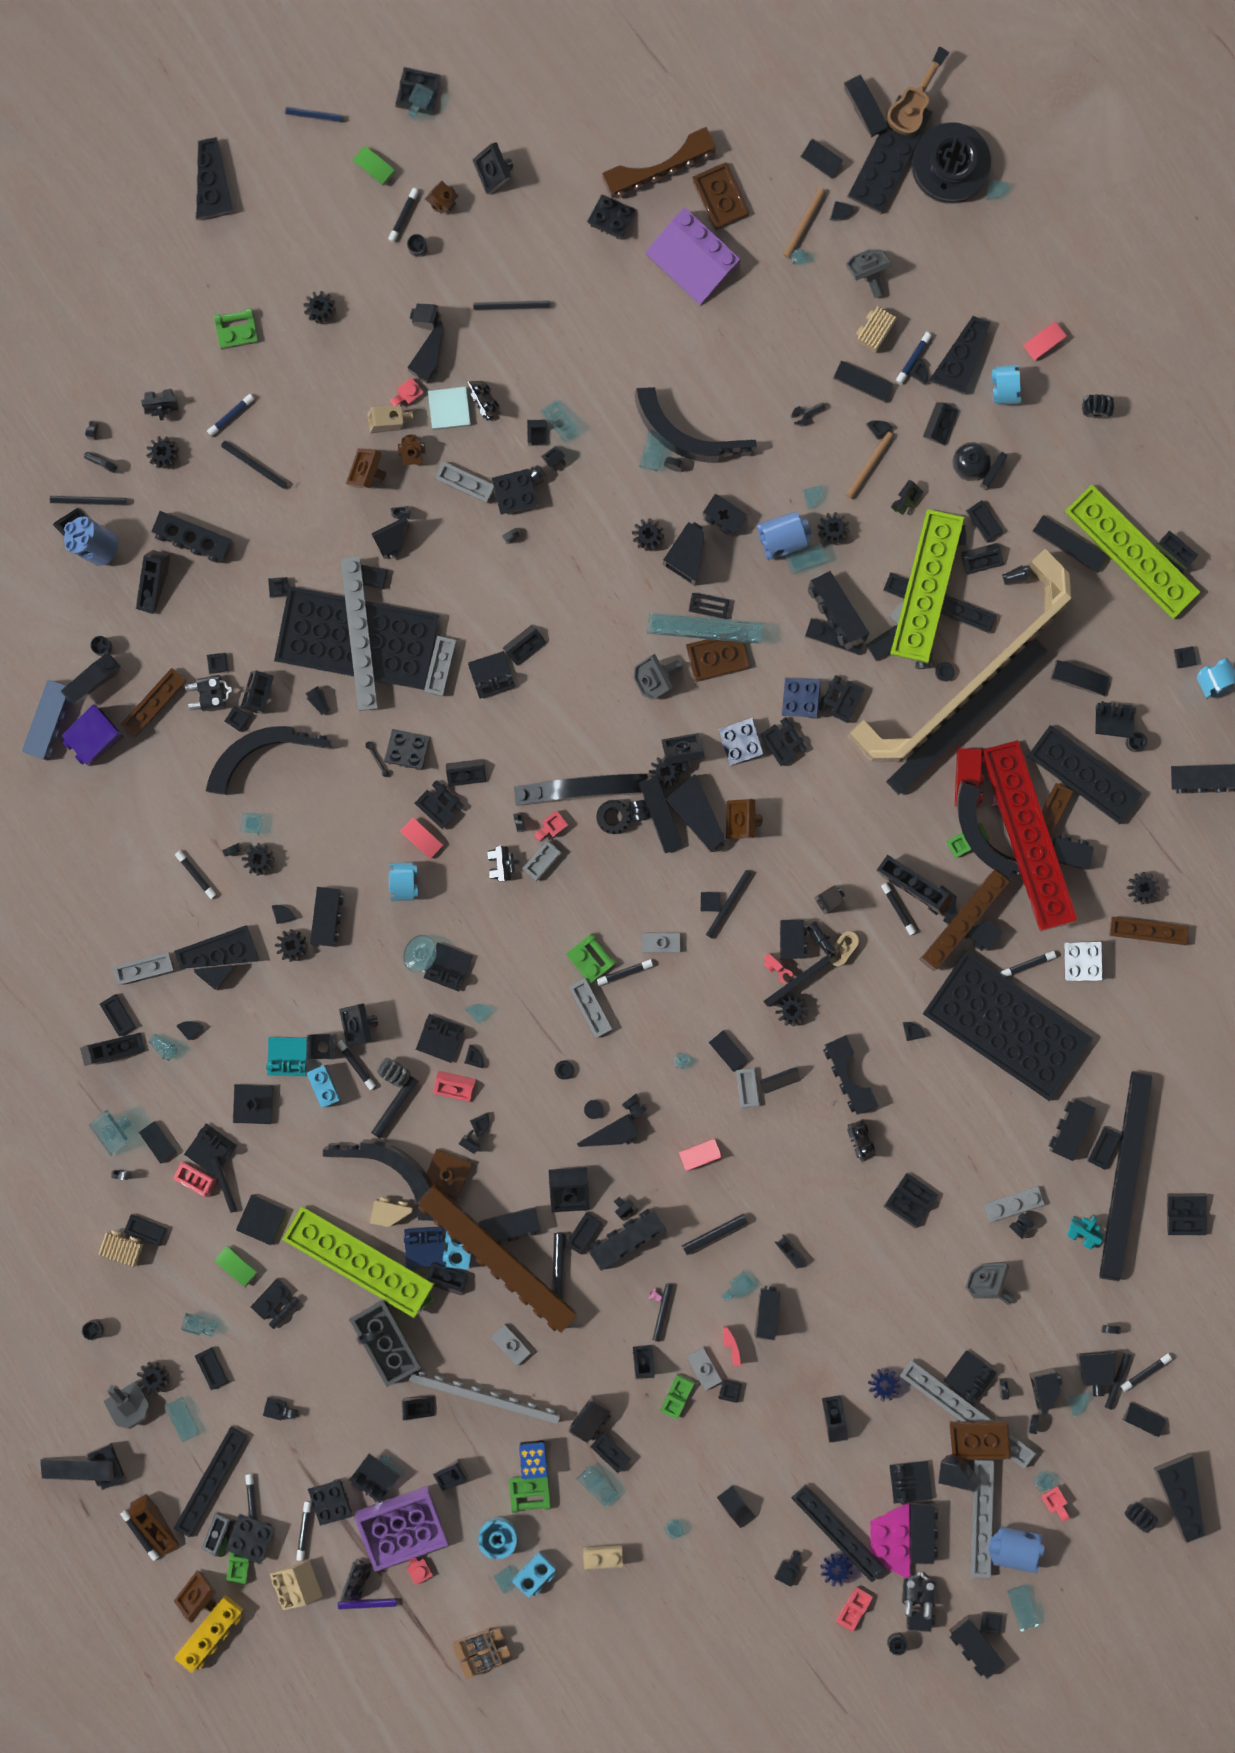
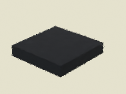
(261, 1220)

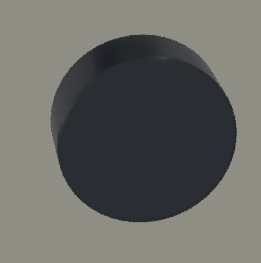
(673, 464)
(944, 671)
(231, 850)
(564, 1069)
(593, 1109)
(1111, 1329)
(1034, 1424)

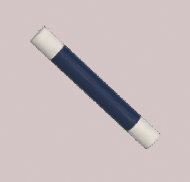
(914, 357)
(230, 415)

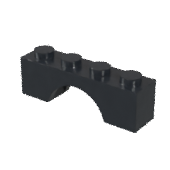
(983, 935)
(860, 1097)

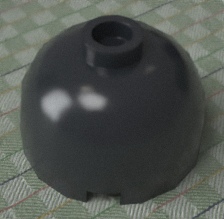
(971, 461)

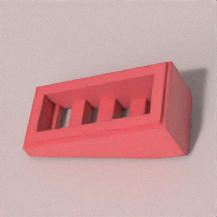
(205, 1177)

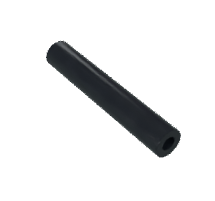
(394, 1107)
(714, 1234)
(558, 1264)

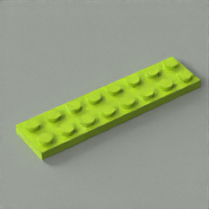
(1132, 551)
(927, 586)
(358, 1261)

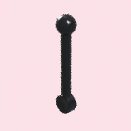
(369, 745)

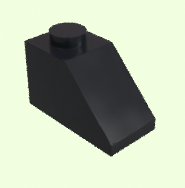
(425, 316)
(835, 1419)
(958, 1474)

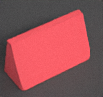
(454, 1086)
(700, 1154)

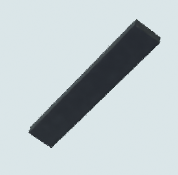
(951, 607)
(210, 1481)
(838, 1533)

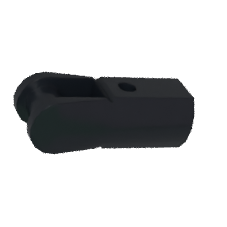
(792, 1254)

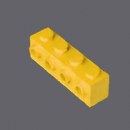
(208, 1634)

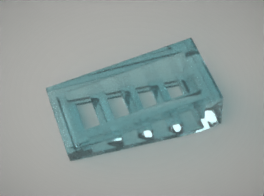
(564, 435)

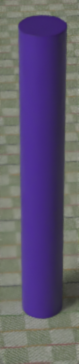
(367, 1604)

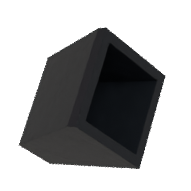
(686, 553)

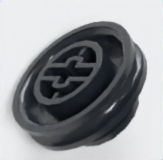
(932, 173)

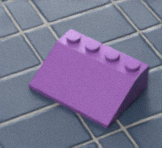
(692, 256)
(401, 1528)

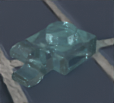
(419, 98)
(740, 1285)
(196, 1325)

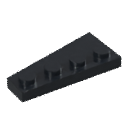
(212, 186)
(960, 360)
(224, 949)

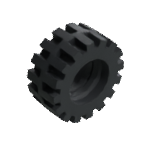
(622, 808)

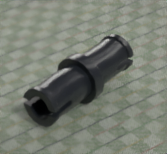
(822, 940)

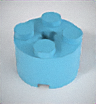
(1008, 385)
(1217, 679)
(402, 881)
(497, 1526)

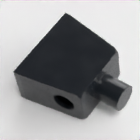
(1097, 1370)

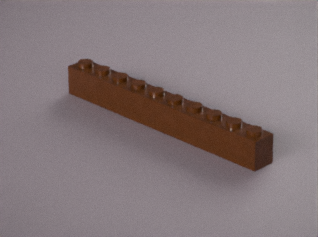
(496, 1258)

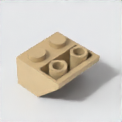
(296, 1585)

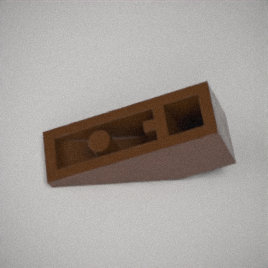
(152, 1524)

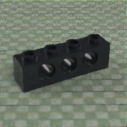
(166, 521)
(915, 885)

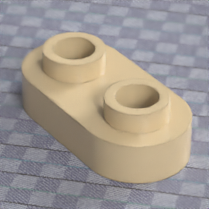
(844, 949)

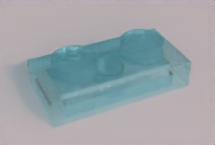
(806, 558)

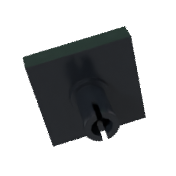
(492, 168)
(683, 750)
(357, 1024)
(253, 1104)

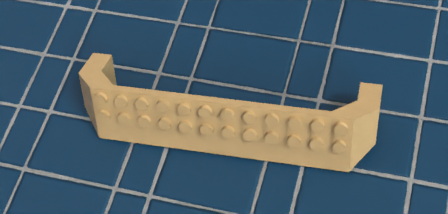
(1057, 594)

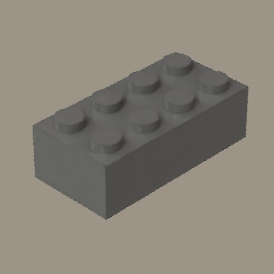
(390, 1350)

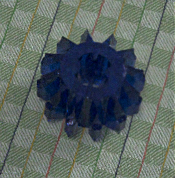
(878, 1388)
(840, 1574)

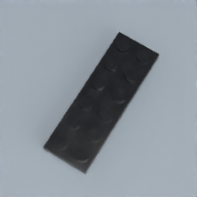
(885, 166)
(1084, 774)

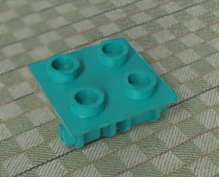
(286, 1056)

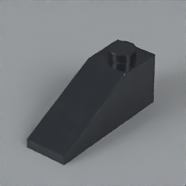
(427, 358)
(152, 580)
(91, 678)
(830, 899)
(112, 1049)
(616, 1133)

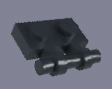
(846, 702)
(778, 744)
(435, 809)
(271, 1299)

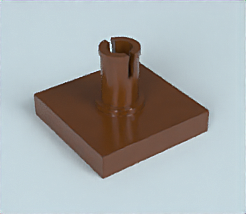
(365, 469)
(741, 819)
(448, 1172)
(195, 1597)

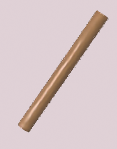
(804, 223)
(870, 464)

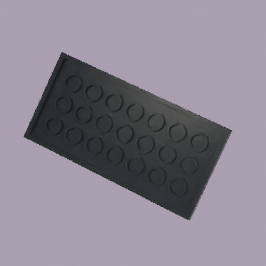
(318, 638)
(1007, 1026)

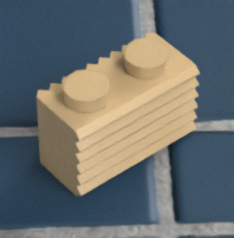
(876, 329)
(121, 1248)
(602, 1557)

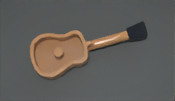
(907, 113)

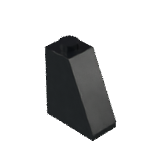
(767, 1313)

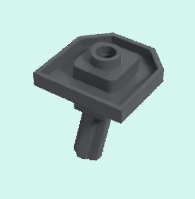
(867, 266)
(653, 678)
(988, 1282)
(127, 1406)

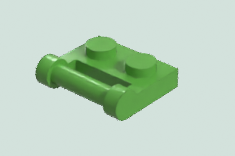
(236, 335)
(586, 963)
(528, 1488)

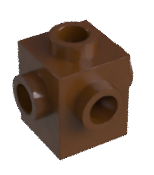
(442, 197)
(411, 450)

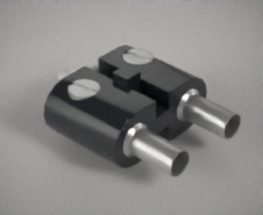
(210, 693)
(919, 1593)

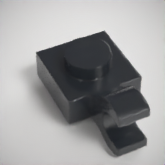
(909, 496)
(277, 1409)
(788, 1571)

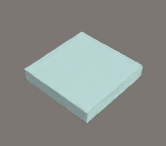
(449, 408)

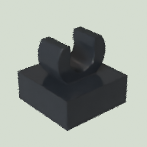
(553, 456)
(278, 587)
(469, 1143)
(625, 1208)

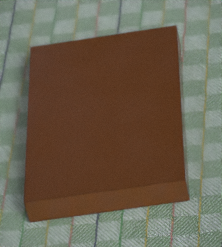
(720, 195)
(716, 658)
(980, 1440)

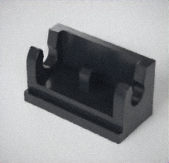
(1176, 551)

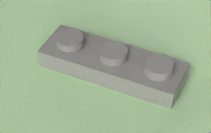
(464, 482)
(440, 666)
(143, 968)
(590, 1008)
(1013, 1204)

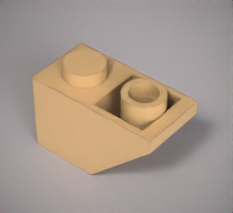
(388, 1213)

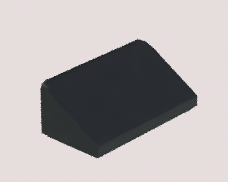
(821, 158)
(940, 423)
(982, 558)
(524, 645)
(465, 772)
(780, 1080)
(447, 1278)
(1144, 1419)
(219, 1535)

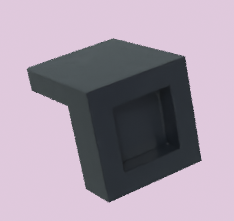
(537, 432)

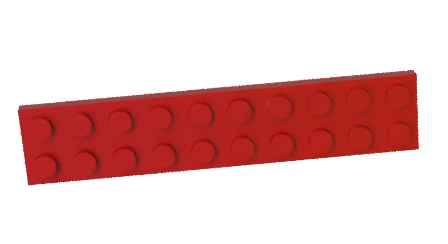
(1029, 836)

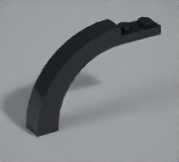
(678, 441)
(240, 749)
(579, 788)
(966, 809)
(391, 1156)

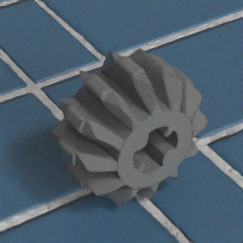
(393, 1072)

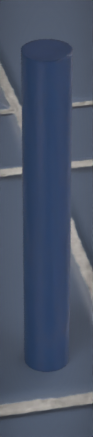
(313, 114)

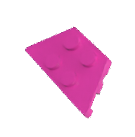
(891, 1540)

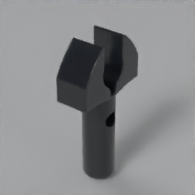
(807, 413)
(101, 462)

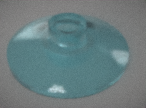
(420, 953)

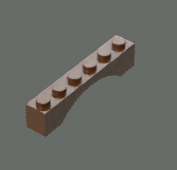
(622, 179)
(964, 920)

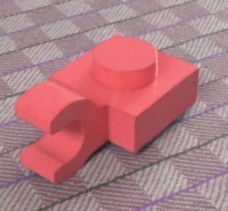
(407, 392)
(552, 824)
(772, 964)
(1055, 1501)
(419, 1570)

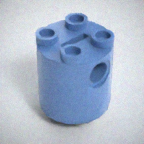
(784, 535)
(90, 541)
(1016, 1549)

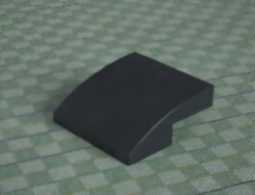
(407, 83)
(910, 1200)
(1186, 1214)

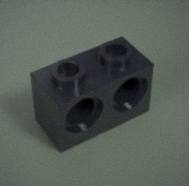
(257, 692)
(110, 1454)

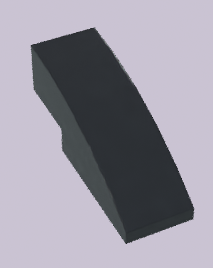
(865, 105)
(1080, 678)

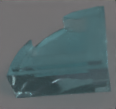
(996, 189)
(812, 495)
(478, 1011)
(1078, 1403)
(504, 1579)

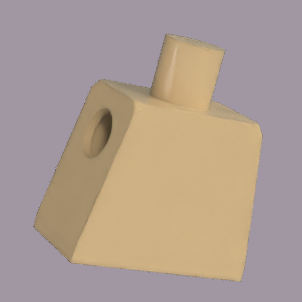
(380, 419)

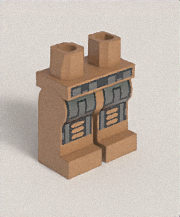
(485, 1651)

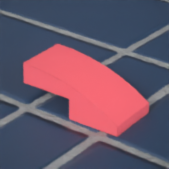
(1045, 340)
(421, 838)
(729, 1341)
(853, 1609)

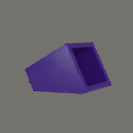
(91, 735)

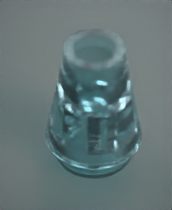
(163, 1047)

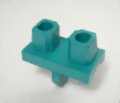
(1086, 1228)

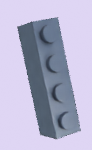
(46, 721)

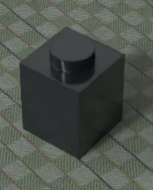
(917, 1622)

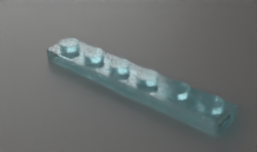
(705, 628)

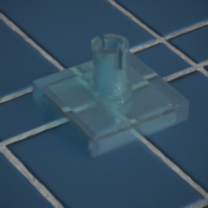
(110, 1131)

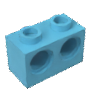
(323, 1086)
(452, 1248)
(530, 1571)

